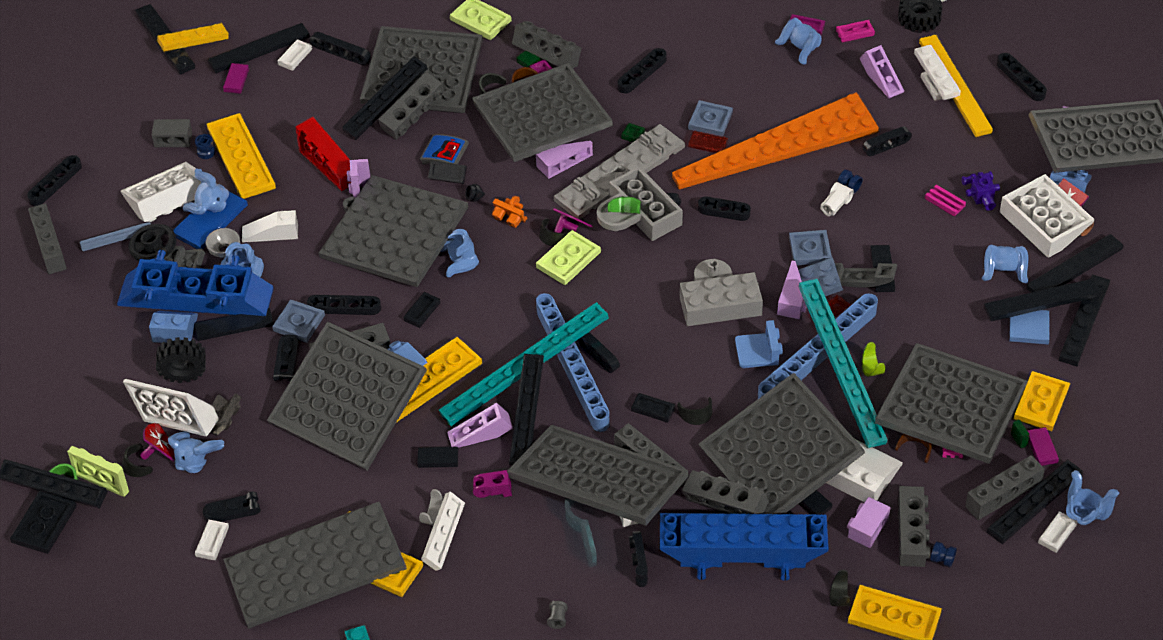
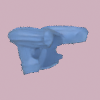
(801, 36)
(207, 195)
(461, 252)
(246, 255)
(1006, 259)
(192, 450)
(1086, 504)

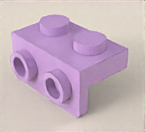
(358, 175)

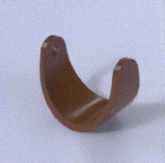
(523, 73)
(905, 438)

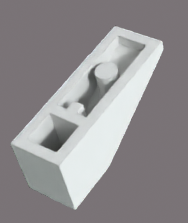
(276, 226)

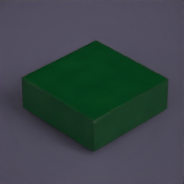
(527, 59)
(632, 132)
(1020, 433)

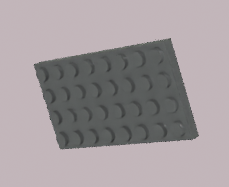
(1101, 135)
(598, 474)
(314, 564)

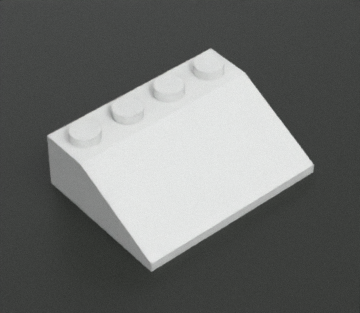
(162, 192)
(1045, 215)
(172, 408)
(867, 475)

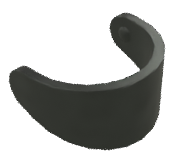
(490, 78)
(549, 237)
(697, 416)
(131, 469)
(838, 589)

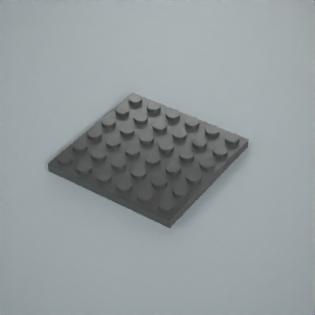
(448, 56)
(542, 112)
(394, 230)
(347, 395)
(952, 402)
(783, 445)

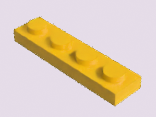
(192, 37)

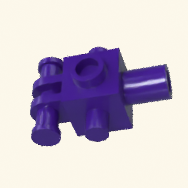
(982, 189)

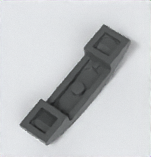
(866, 276)

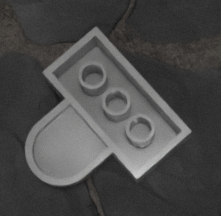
(657, 210)
(719, 294)

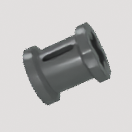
(557, 614)

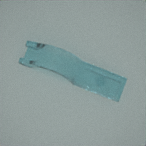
(582, 527)

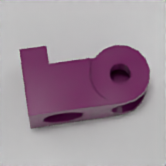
(492, 484)

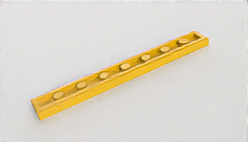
(965, 102)

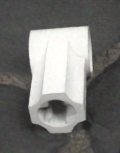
(838, 196)

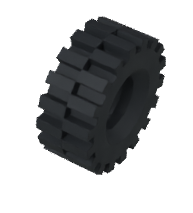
(929, 20)
(180, 360)

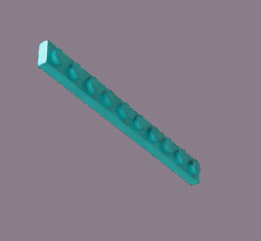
(842, 363)
(511, 372)

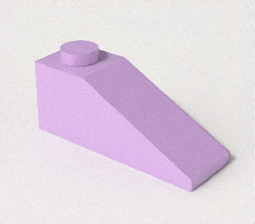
(881, 71)
(563, 157)
(791, 301)
(481, 427)

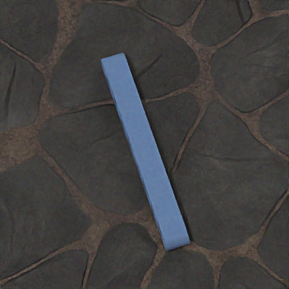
(813, 352)
(575, 366)

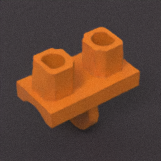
(512, 208)

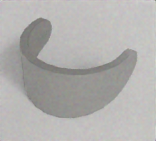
(434, 507)

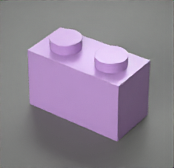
(868, 522)

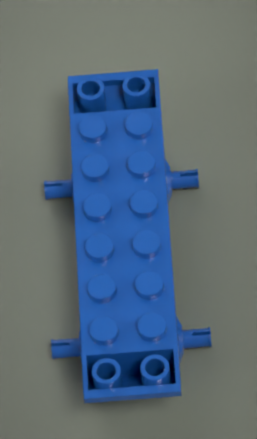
(217, 290)
(770, 539)

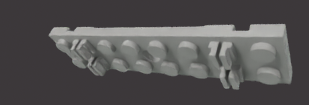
(593, 187)

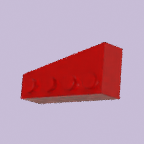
(323, 152)

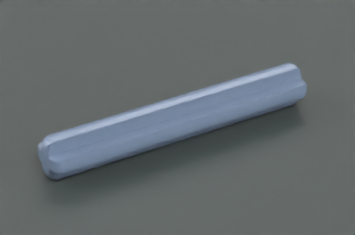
(111, 237)

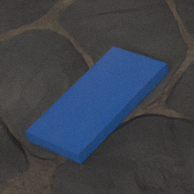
(196, 227)

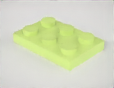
(480, 18)
(568, 257)
(98, 471)

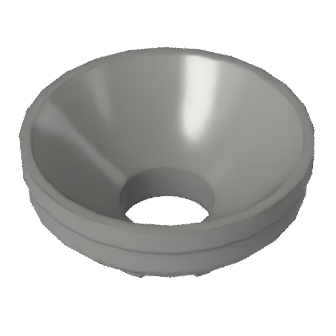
(221, 238)

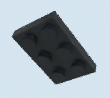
(43, 522)

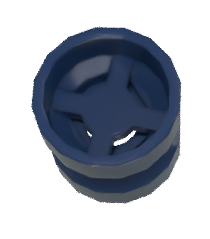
(204, 146)
(850, 180)
(941, 554)

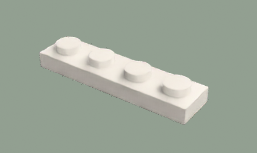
(937, 72)
(443, 531)

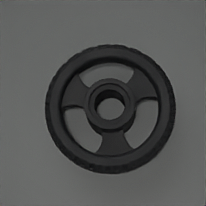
(151, 241)

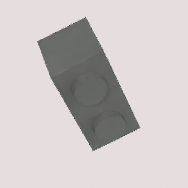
(172, 133)

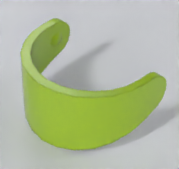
(869, 361)

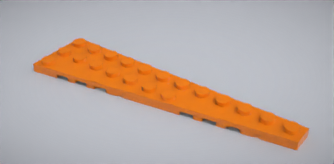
(816, 130)

